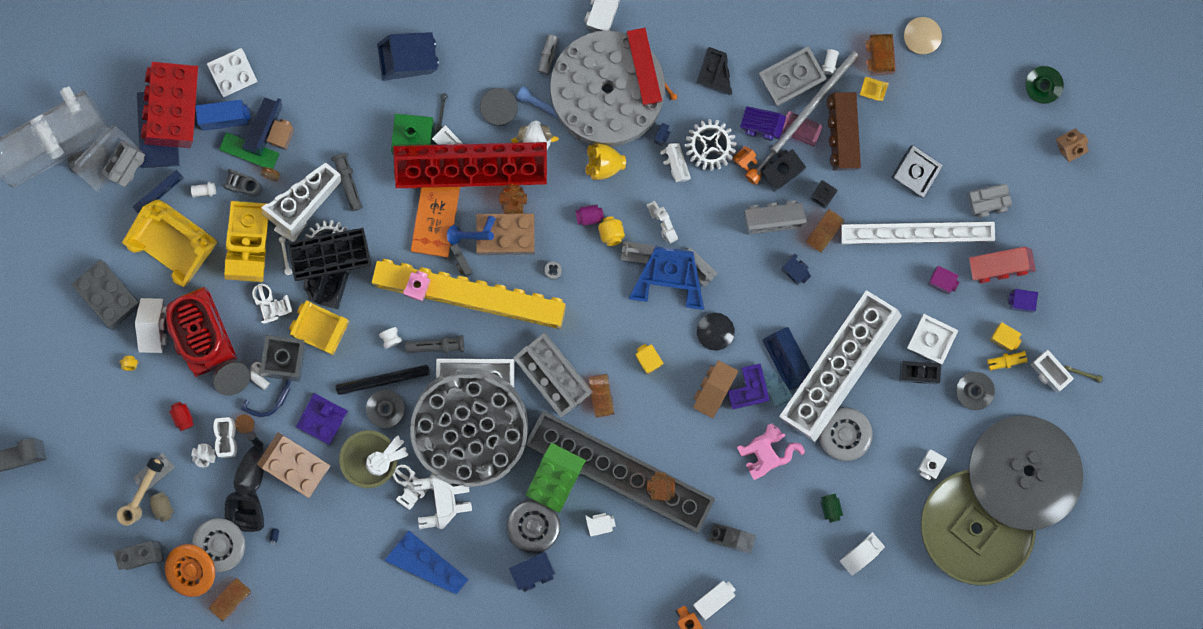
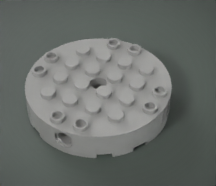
(583, 106)
(475, 400)

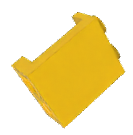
(318, 327)

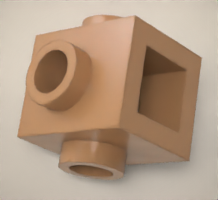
(1072, 144)

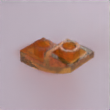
(825, 230)
(601, 395)
(229, 599)

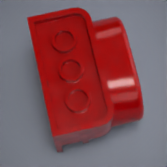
(207, 345)

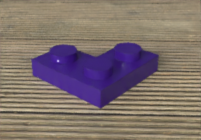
(755, 389)

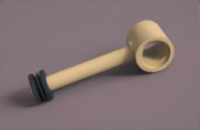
(154, 466)

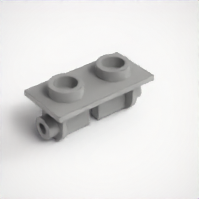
(636, 252)
(705, 271)
(168, 466)

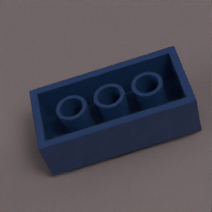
(532, 571)

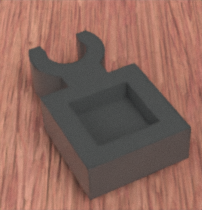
(462, 264)

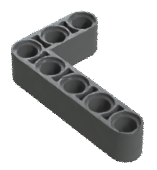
(26, 453)

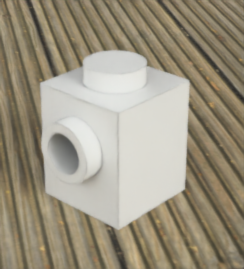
(931, 465)

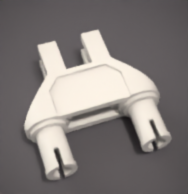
(444, 501)

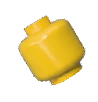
(611, 231)

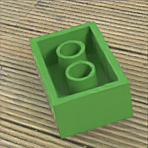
(555, 477)

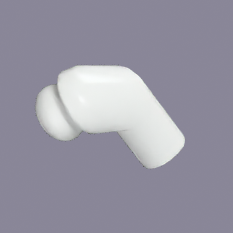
(256, 376)

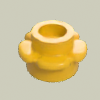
(129, 363)

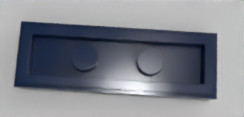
(160, 190)

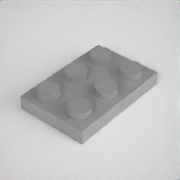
(792, 76)

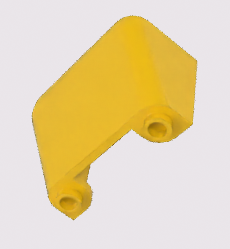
(170, 240)

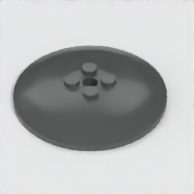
(1000, 479)

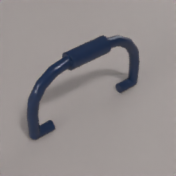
(279, 402)

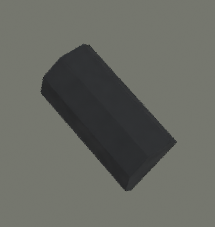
(329, 254)

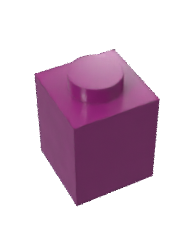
(944, 280)

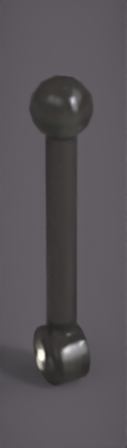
(444, 96)

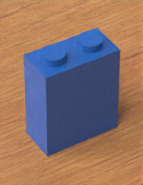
(222, 115)

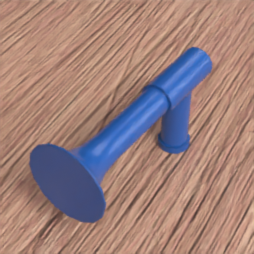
(454, 233)

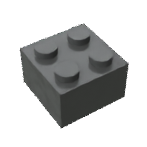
(282, 358)

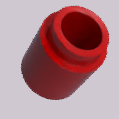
(181, 416)

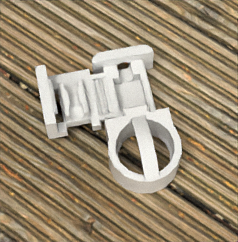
(667, 228)
(271, 308)
(409, 494)

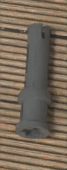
(347, 180)
(445, 344)

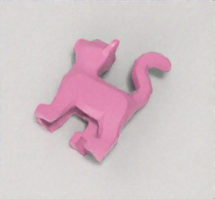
(765, 454)

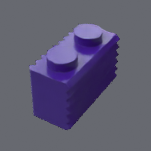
(762, 123)

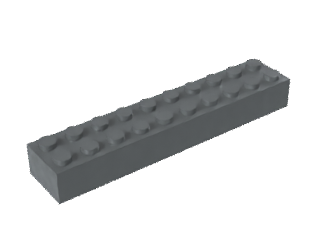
(621, 471)

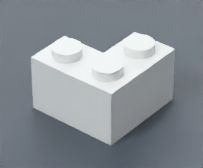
(150, 325)

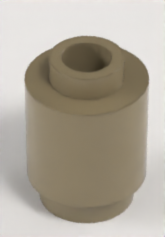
(161, 507)

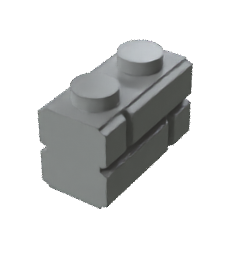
(123, 163)
(989, 200)

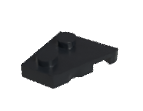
(714, 71)

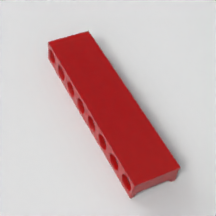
(470, 165)

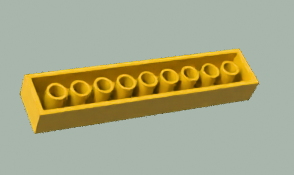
(472, 295)

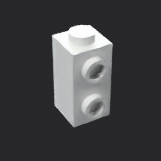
(715, 599)

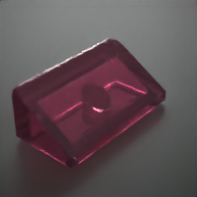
(807, 132)

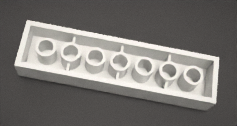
(840, 366)

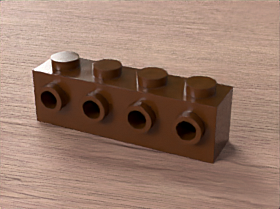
(844, 131)

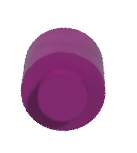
(589, 215)

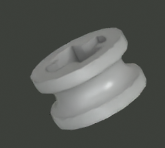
(559, 270)

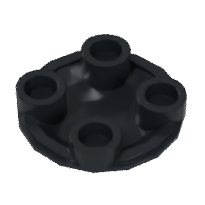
(715, 331)

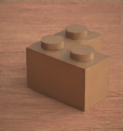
(714, 388)

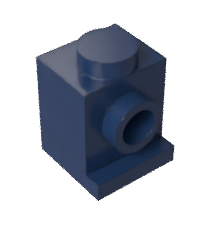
(796, 270)

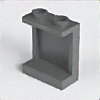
(138, 555)

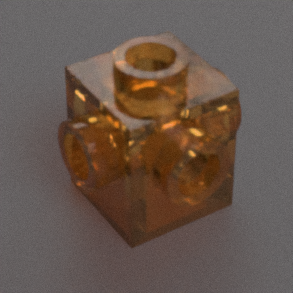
(512, 199)

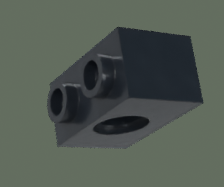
(774, 177)
(920, 372)

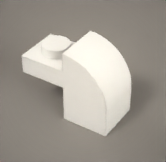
(862, 554)

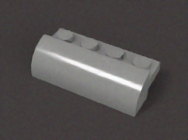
(553, 375)

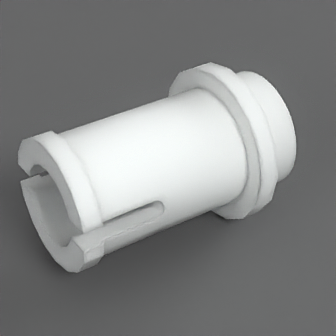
(830, 62)
(203, 190)

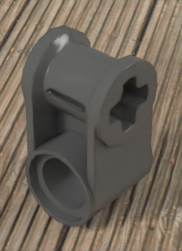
(238, 182)

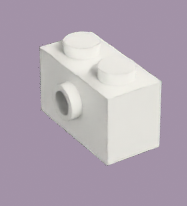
(1051, 371)

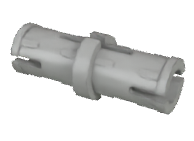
(548, 54)

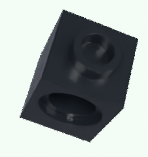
(823, 194)

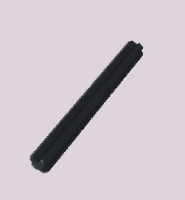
(383, 379)

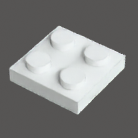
(932, 339)

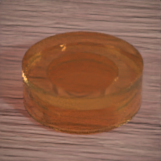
(270, 174)
(244, 424)

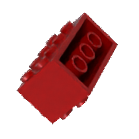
(169, 105)

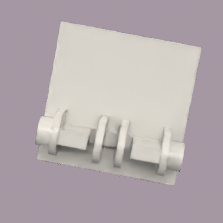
(232, 72)

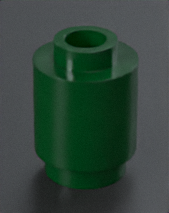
(831, 508)

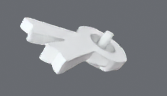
(379, 462)

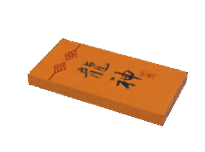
(434, 217)

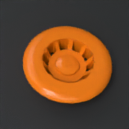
(196, 566)

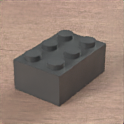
(106, 294)

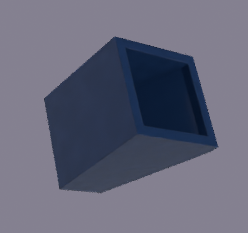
(407, 55)

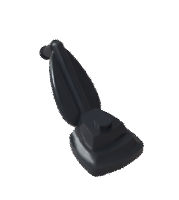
(244, 505)

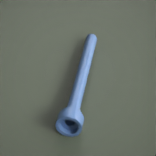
(525, 95)

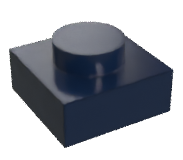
(662, 134)

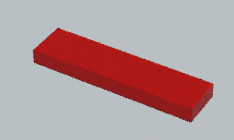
(644, 66)

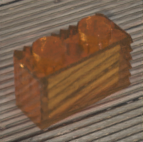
(881, 54)

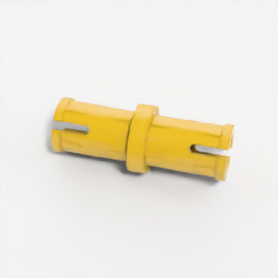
(1007, 361)

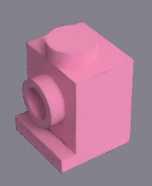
(417, 293)

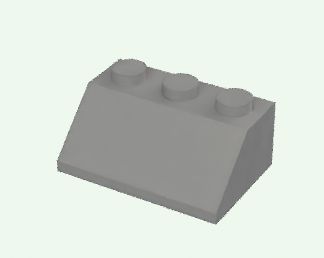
(774, 217)

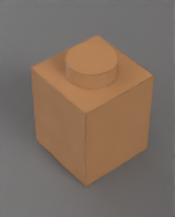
(280, 134)

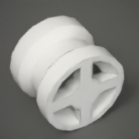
(390, 337)

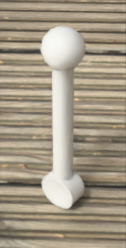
(288, 271)

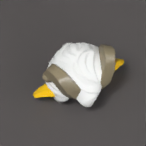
(535, 133)

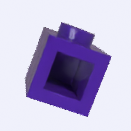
(1023, 300)

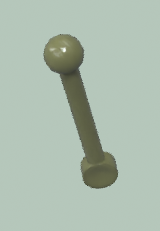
(1098, 378)

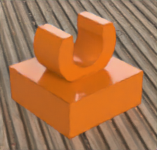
(744, 156)

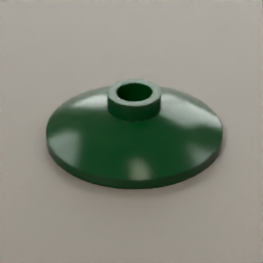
(1051, 78)

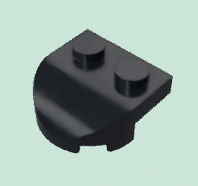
(326, 289)

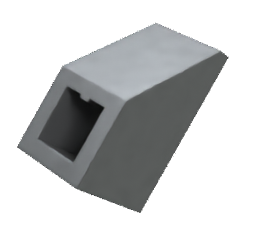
(732, 538)

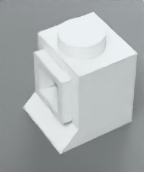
(600, 524)

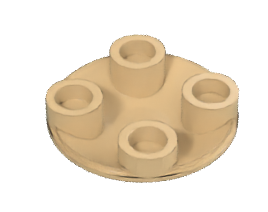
(922, 35)

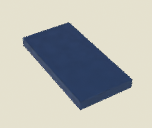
(154, 155)

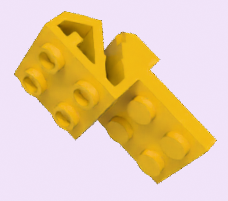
(246, 242)

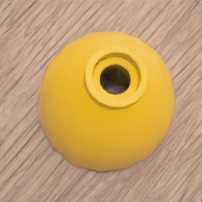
(604, 161)

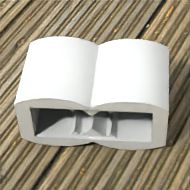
(225, 443)

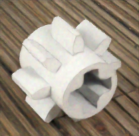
(203, 455)

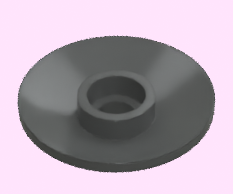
(985, 389)
(378, 401)

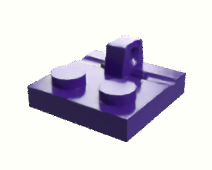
(322, 418)

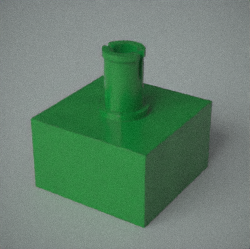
(412, 130)

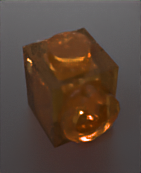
(661, 487)

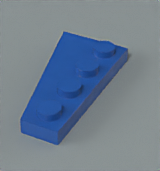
(419, 559)

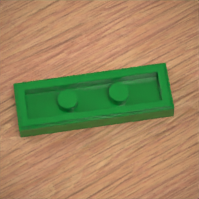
(233, 145)

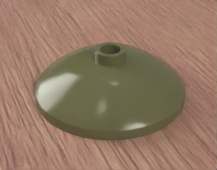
(354, 455)

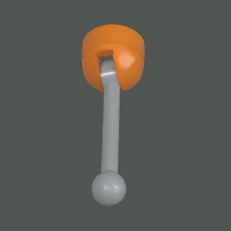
(754, 175)

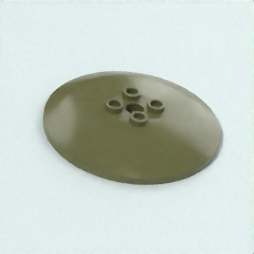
(958, 551)

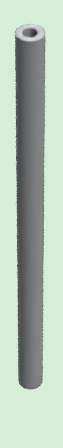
(814, 102)

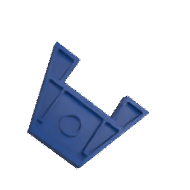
(670, 269)

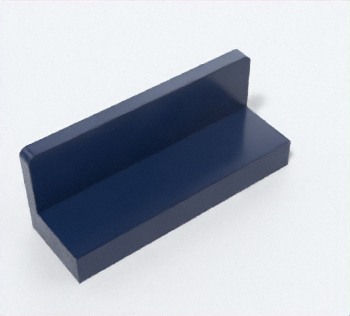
(262, 125)
(787, 357)

